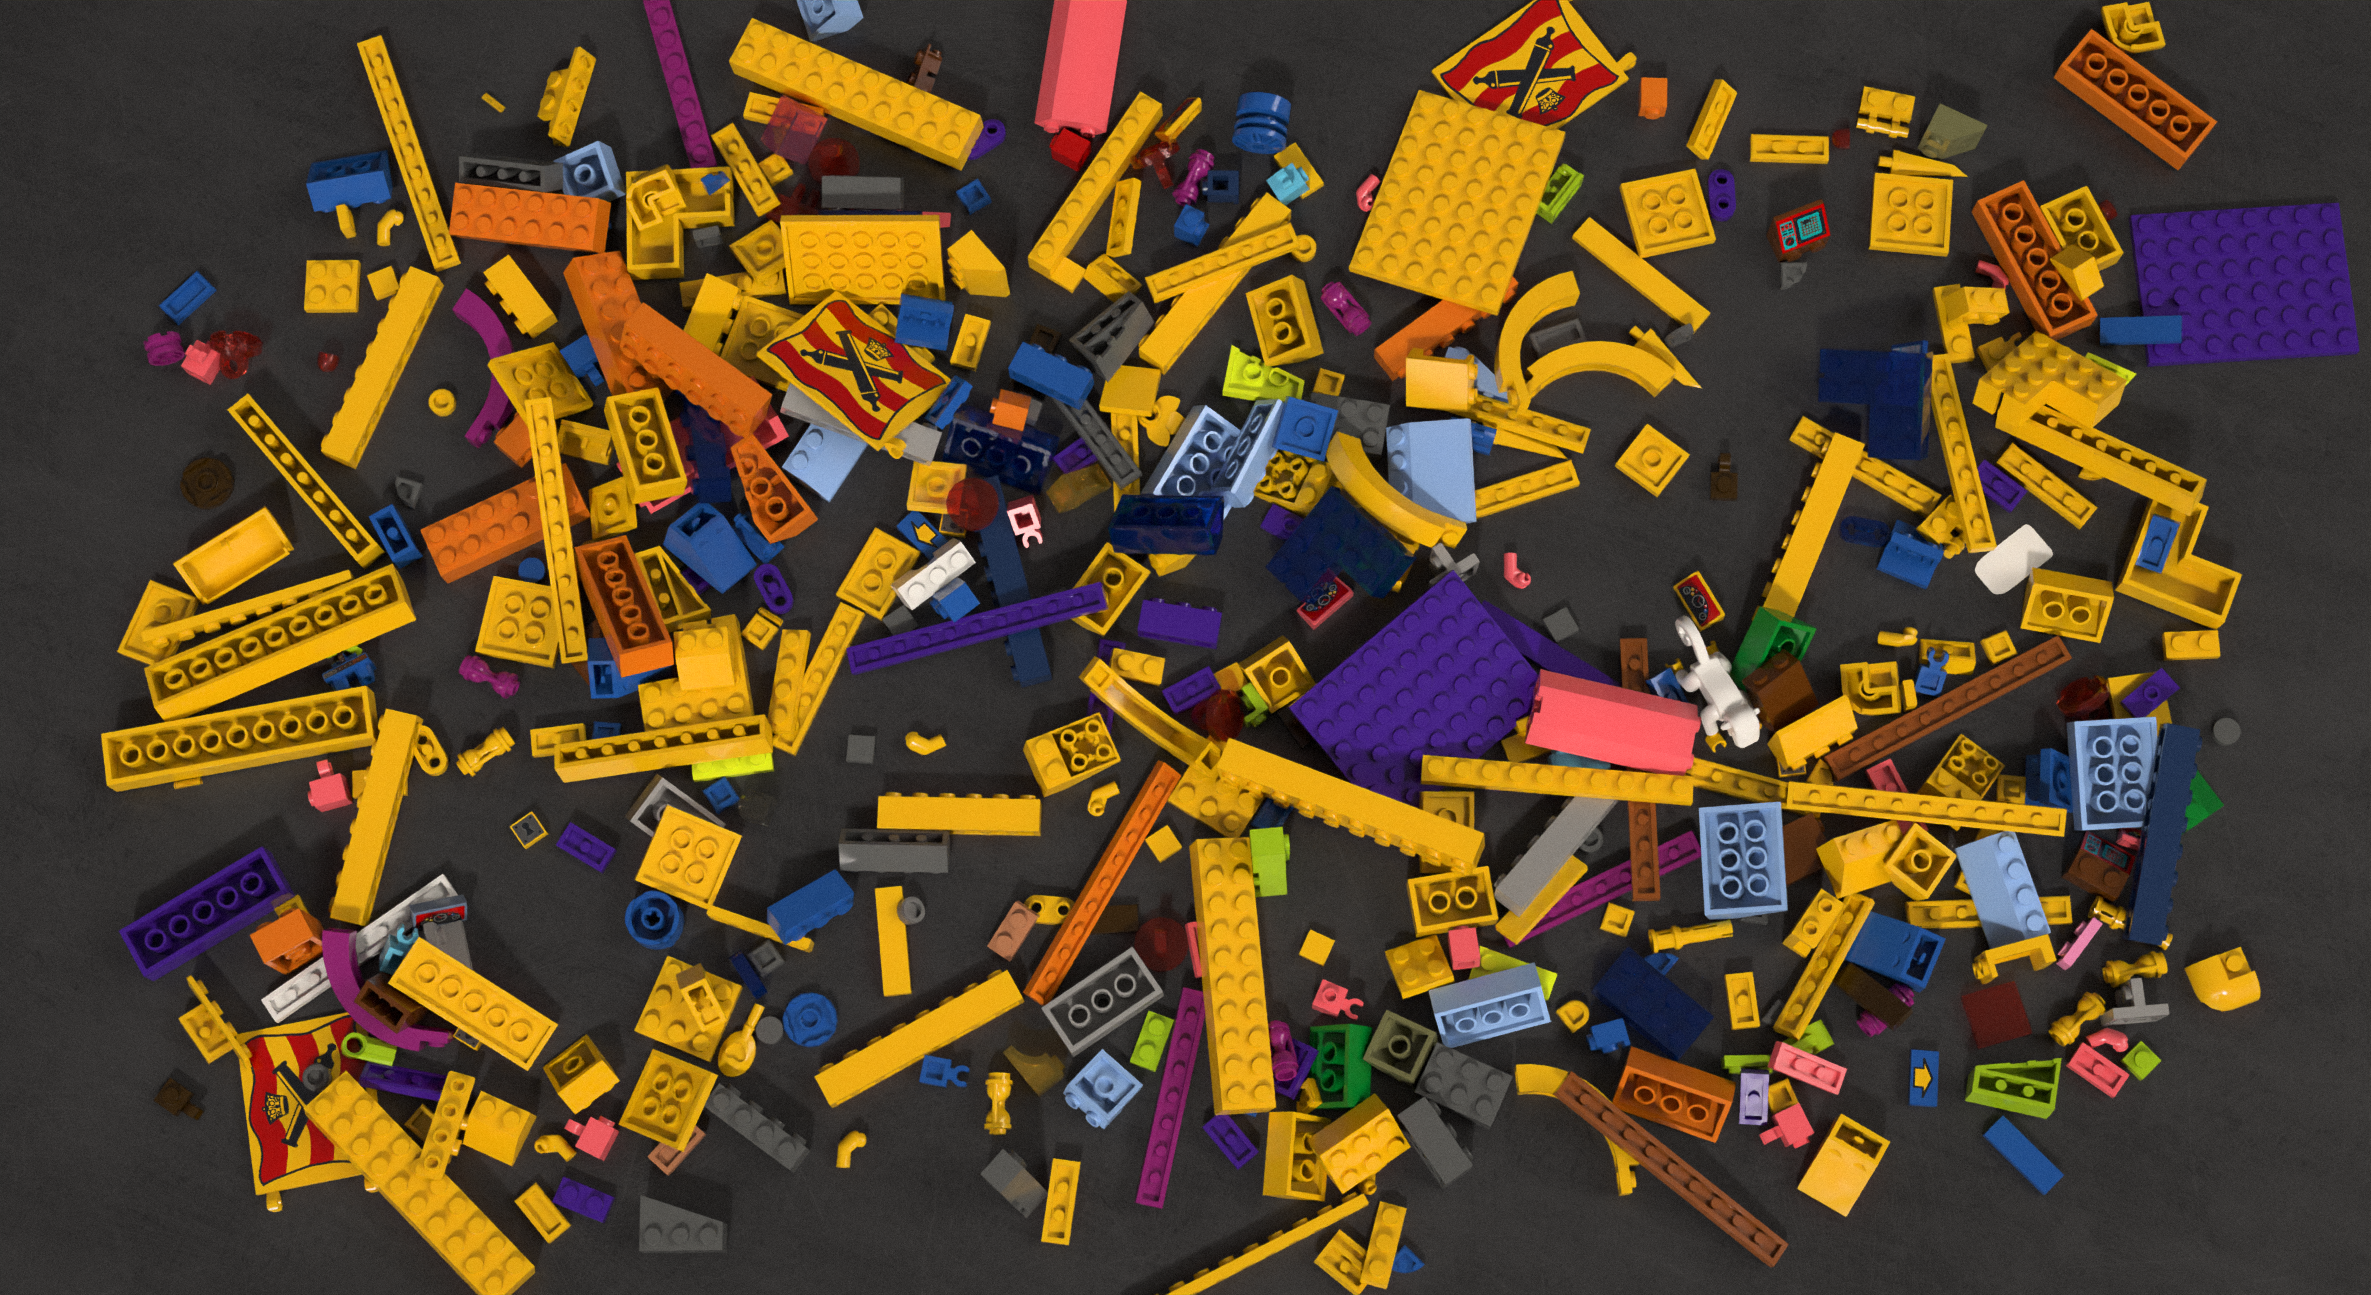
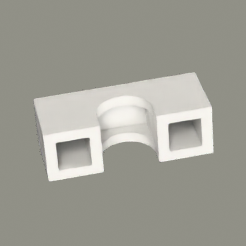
(922, 583)

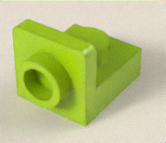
(1253, 701)

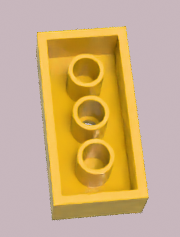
(645, 445)

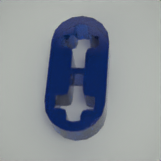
(1865, 526)
(748, 975)

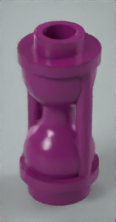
(1198, 168)
(1354, 317)
(478, 671)
(1871, 1025)
(1283, 1061)

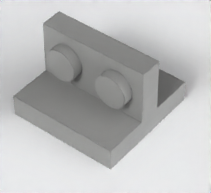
(1442, 563)
(449, 939)
(2133, 1006)

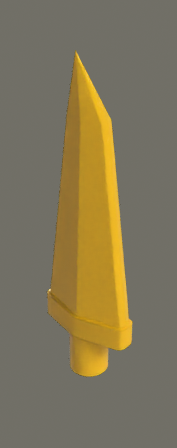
(1913, 165)
(1652, 344)
(1522, 442)

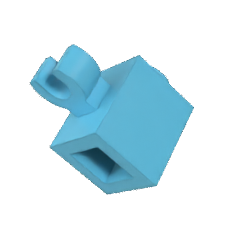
(1289, 183)
(396, 949)

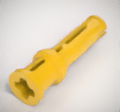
(2115, 917)
(1677, 937)

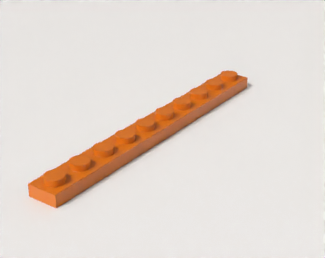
(1102, 883)

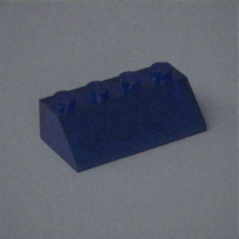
(994, 450)
(1167, 524)

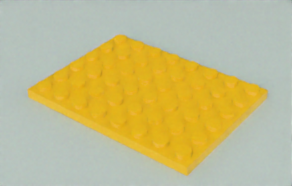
(1457, 202)

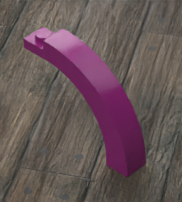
(497, 405)
(347, 981)

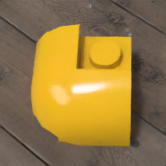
(2132, 27)
(654, 196)
(1872, 687)
(2224, 981)

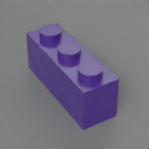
(1179, 623)

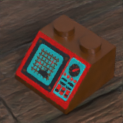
(1799, 231)
(2099, 867)

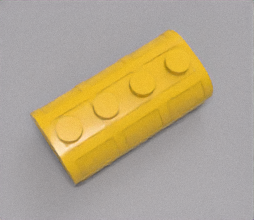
(234, 556)

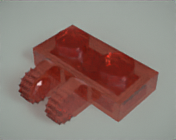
(792, 205)

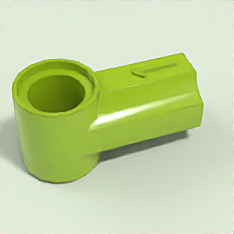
(1813, 1039)
(372, 1049)

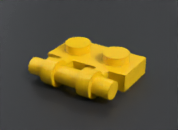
(1885, 105)
(1940, 523)

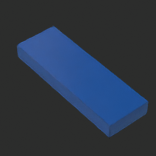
(2141, 330)
(2023, 1155)

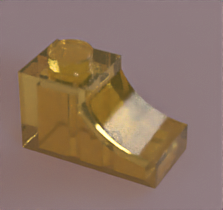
(1077, 487)
(1039, 1071)

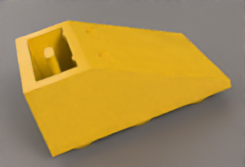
(1295, 482)
(1070, 754)
(1963, 772)
(1843, 1164)

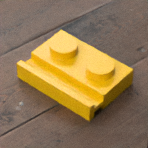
(1344, 1262)

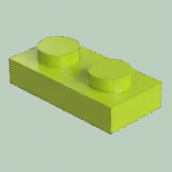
(1152, 1041)
(1736, 1062)

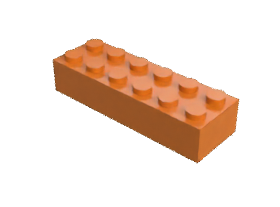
(2135, 99)
(530, 218)
(2024, 251)
(605, 302)
(695, 371)
(495, 528)
(624, 606)

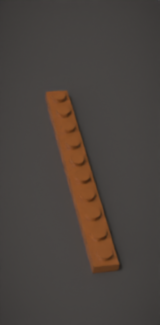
(1947, 708)
(1641, 815)
(1670, 1169)

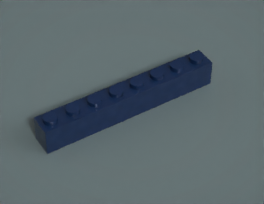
(1011, 588)
(2161, 834)

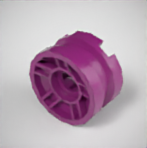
(164, 349)

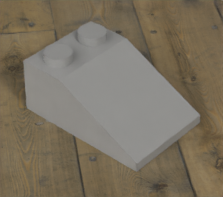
(651, 804)

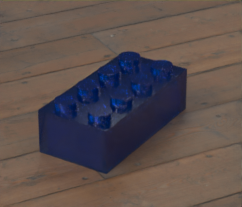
(1652, 1004)

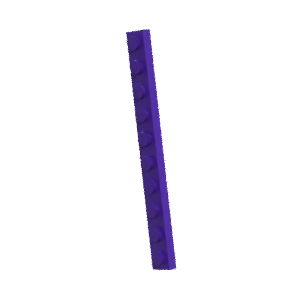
(977, 628)

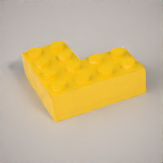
(660, 248)
(2048, 374)
(2187, 583)
(669, 707)

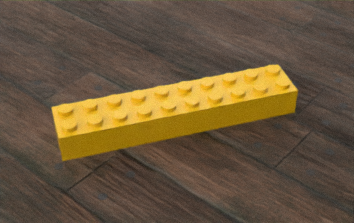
(856, 94)
(279, 644)
(240, 738)
(1351, 807)
(1232, 976)
(430, 1206)

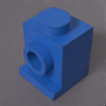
(1191, 226)
(1608, 1036)

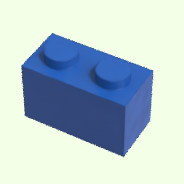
(395, 536)
(954, 600)

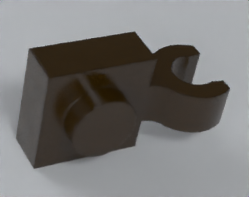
(1723, 483)
(176, 1099)

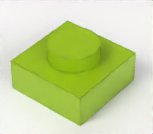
(2140, 1060)

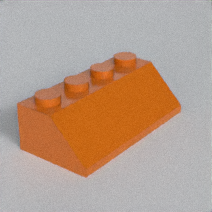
(1674, 1094)

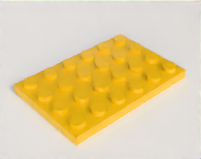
(862, 257)

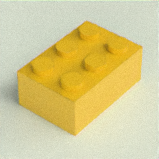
(2079, 222)
(1451, 901)
(1358, 1143)

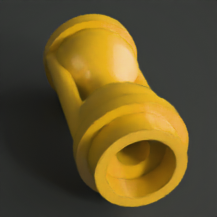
(494, 745)
(2147, 966)
(2068, 1027)
(998, 1090)

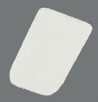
(2013, 560)

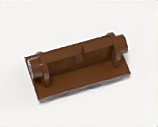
(926, 63)

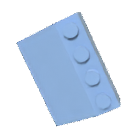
(1194, 456)
(1434, 466)
(2111, 771)
(1743, 860)

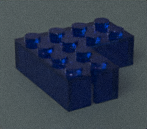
(1894, 386)
(1335, 538)

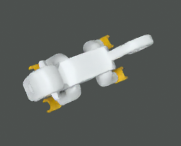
(1722, 695)

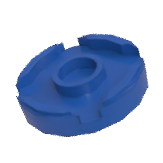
(810, 1019)

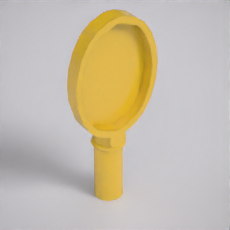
(740, 1047)

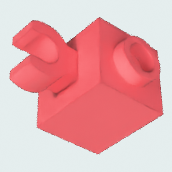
(201, 362)
(1025, 518)
(329, 791)
(1463, 948)
(1332, 999)
(1790, 1126)
(595, 1137)

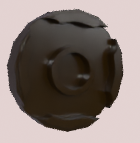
(207, 483)

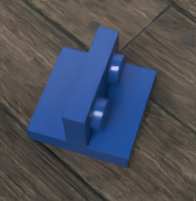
(923, 322)
(1305, 428)
(1910, 555)
(2048, 780)

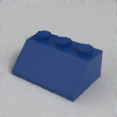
(350, 181)

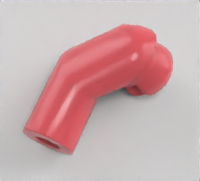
(1364, 193)
(1995, 272)
(1513, 574)
(2108, 1036)

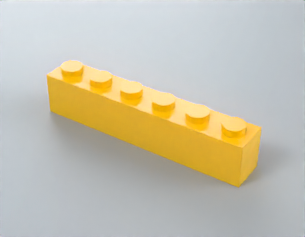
(961, 815)

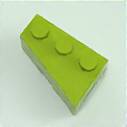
(1269, 857)
(2016, 1087)

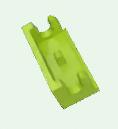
(1559, 192)

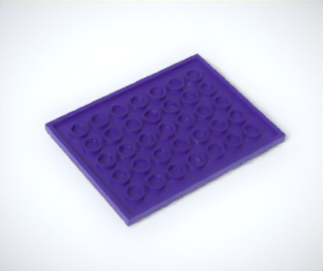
(2246, 283)
(1420, 686)

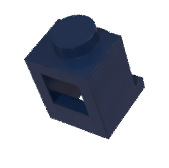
(1228, 180)

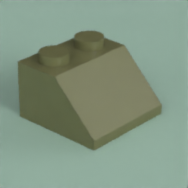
(1950, 134)
(1400, 1048)

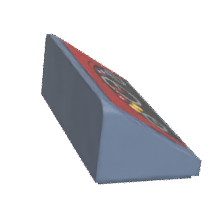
(439, 911)

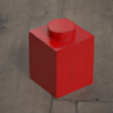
(1070, 149)

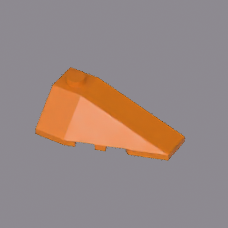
(772, 498)

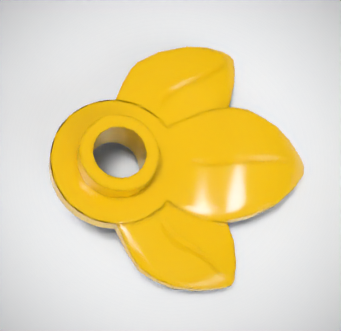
(1166, 420)

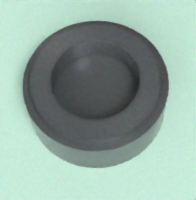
(2225, 731)
(1593, 842)
(911, 910)
(770, 1030)
(316, 1077)

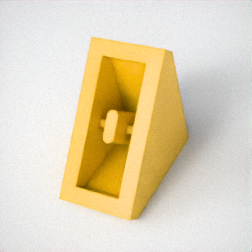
(2079, 271)

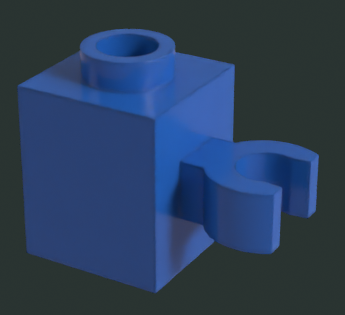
(583, 359)

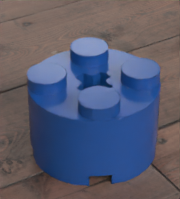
(664, 932)

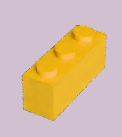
(519, 297)

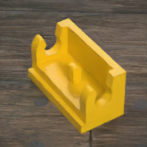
(585, 442)

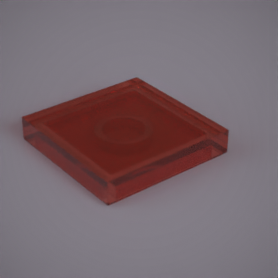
(1996, 1015)

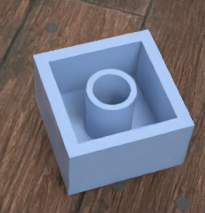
(592, 173)

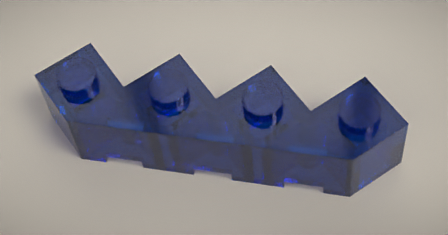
(706, 454)

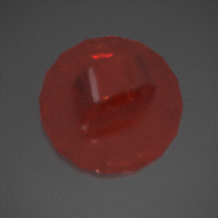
(1155, 156)
(833, 157)
(235, 347)
(972, 504)
(2084, 697)
(1222, 715)
(1161, 944)

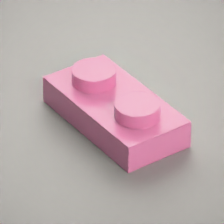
(2071, 951)

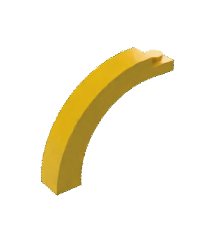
(1541, 300)
(1600, 356)
(1383, 501)
(1149, 719)
(1544, 1081)

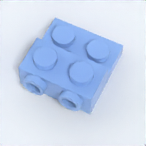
(1101, 1090)

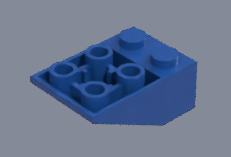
(709, 547)
(605, 677)
(1896, 950)

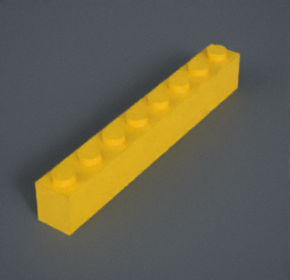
(1095, 185)
(1198, 305)
(382, 367)
(2111, 458)
(306, 481)
(1812, 524)
(663, 748)
(375, 818)
(919, 1038)

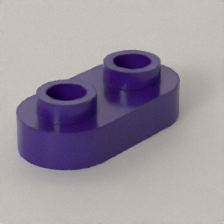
(986, 140)
(1721, 193)
(774, 590)

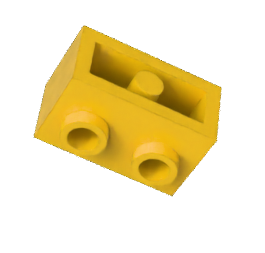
(1976, 305)

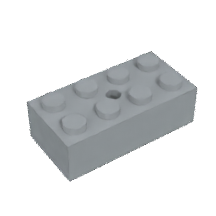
(1122, 982)

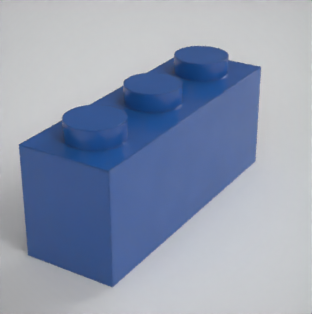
(1051, 375)
(810, 907)

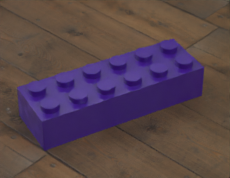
(207, 914)

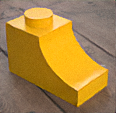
(700, 997)

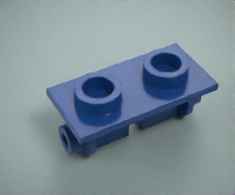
(754, 539)

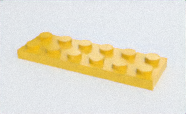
(472, 1003)

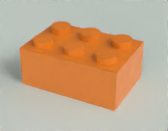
(289, 940)

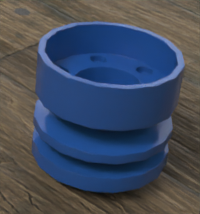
(1261, 122)

